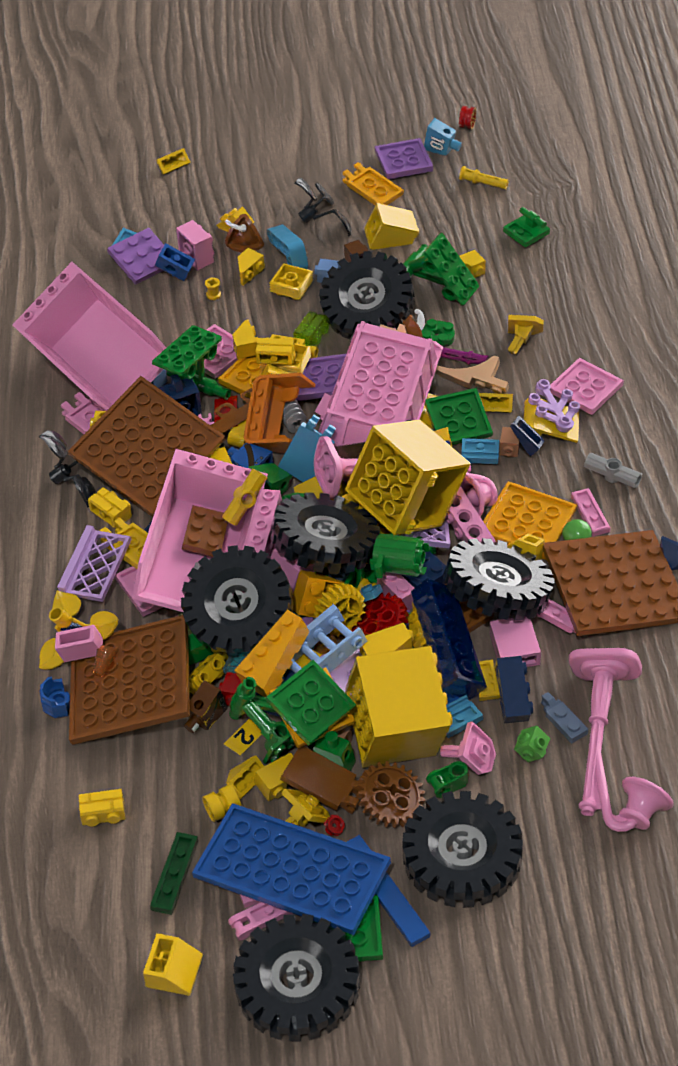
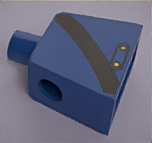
(250, 455)

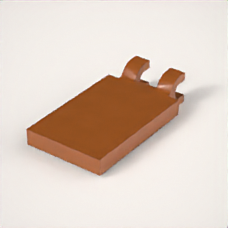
(322, 779)

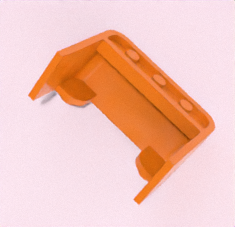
(267, 409)

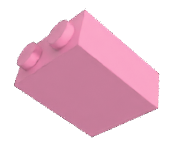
(515, 639)

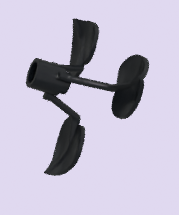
(310, 210)
(62, 472)

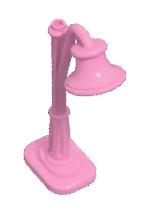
(331, 468)
(644, 797)

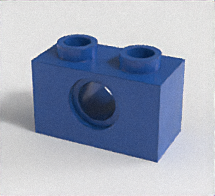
(174, 262)

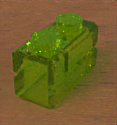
(312, 328)

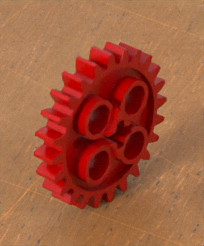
(382, 614)

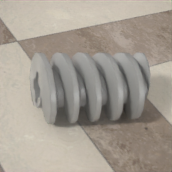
(293, 416)

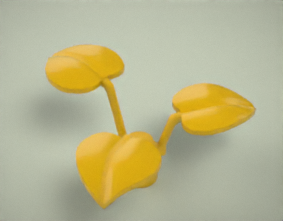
(64, 608)

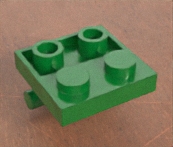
(527, 228)

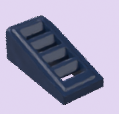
(527, 435)

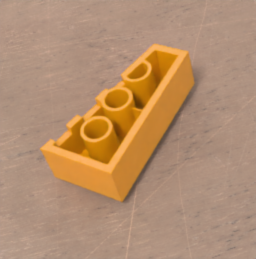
(274, 653)

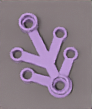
(563, 422)

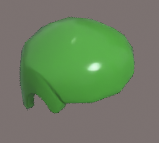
(576, 530)

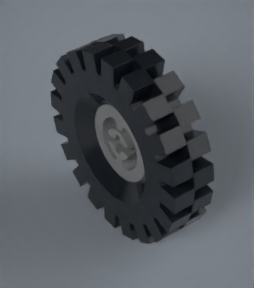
(357, 283)
(324, 532)
(498, 579)
(210, 599)
(467, 826)
(293, 950)

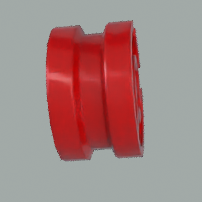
(467, 117)

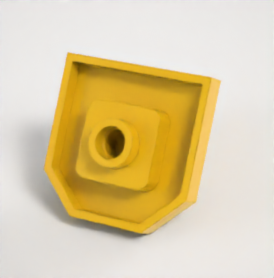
(522, 328)
(304, 808)

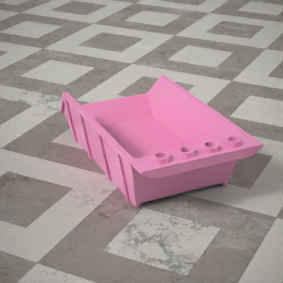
(90, 336)
(380, 382)
(189, 482)

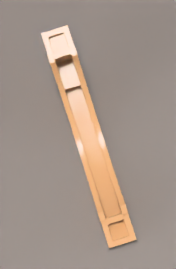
(482, 374)

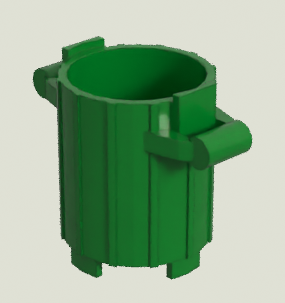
(398, 555)

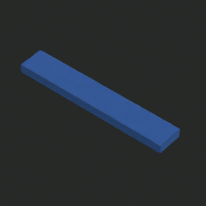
(397, 906)

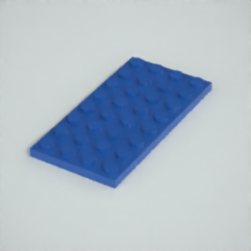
(292, 868)

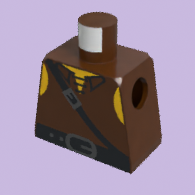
(205, 707)

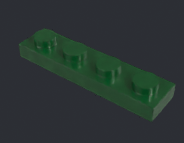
(174, 873)

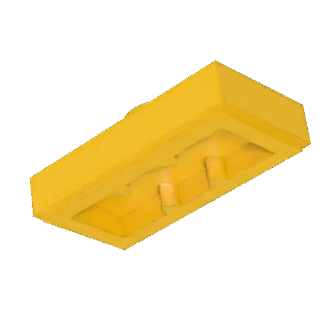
(489, 674)

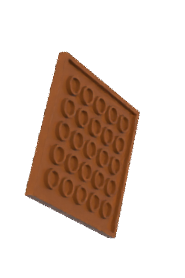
(137, 440)
(614, 582)
(140, 687)

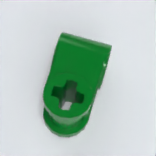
(446, 778)

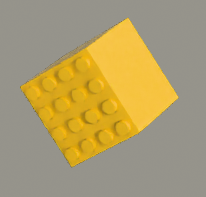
(407, 476)
(398, 706)

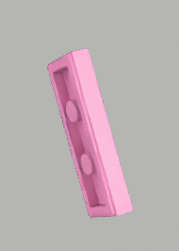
(590, 511)

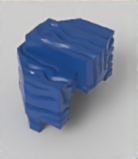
(54, 698)

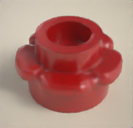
(338, 821)

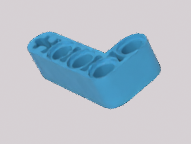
(289, 245)

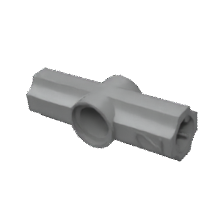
(613, 470)

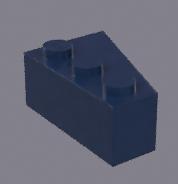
(513, 689)

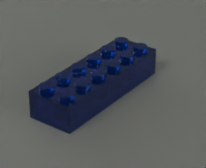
(449, 638)

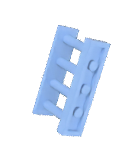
(318, 630)

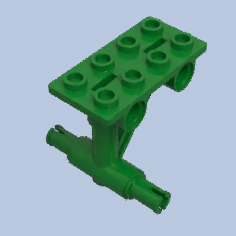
(443, 266)
(187, 359)
(274, 732)

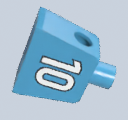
(440, 138)

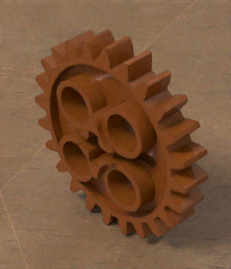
(389, 793)

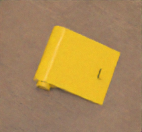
(548, 427)

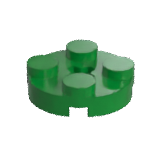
(444, 329)

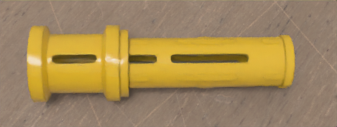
(477, 177)

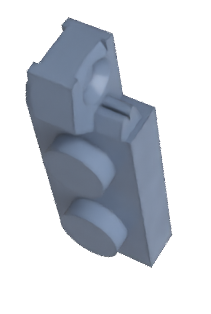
(563, 718)

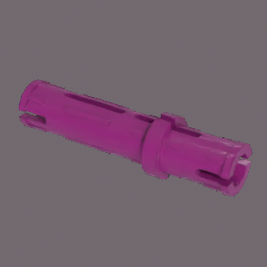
(468, 357)

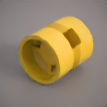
(219, 803)

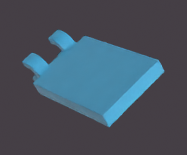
(300, 454)

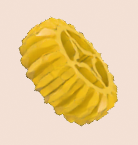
(347, 600)

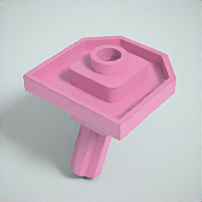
(474, 750)

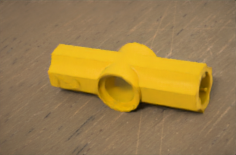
(238, 506)

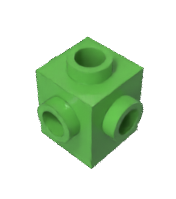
(532, 744)

